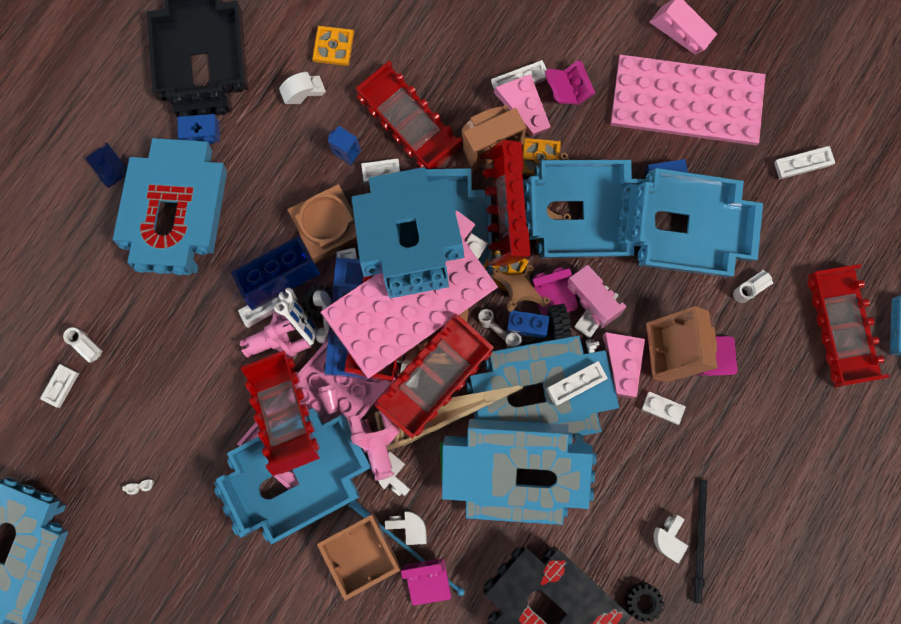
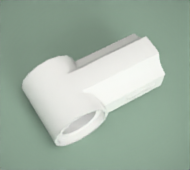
(753, 286)
(83, 345)

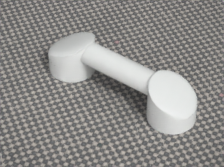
(322, 299)
(486, 319)

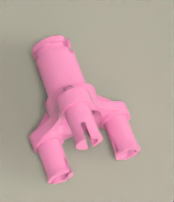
(274, 337)
(374, 443)

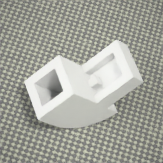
(300, 86)
(397, 485)
(414, 527)
(666, 541)

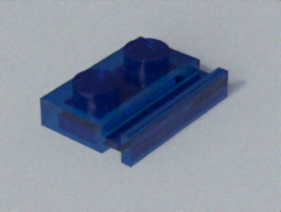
(107, 165)

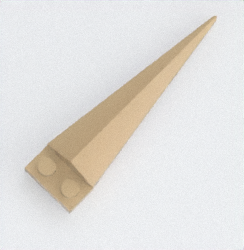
(453, 411)

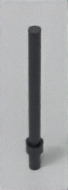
(698, 581)

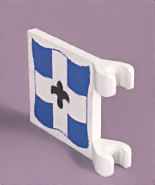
(297, 316)

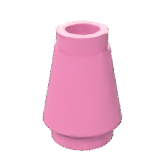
(329, 398)

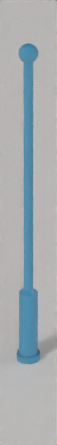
(365, 513)

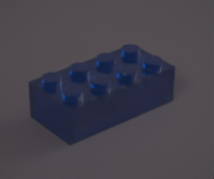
(274, 272)

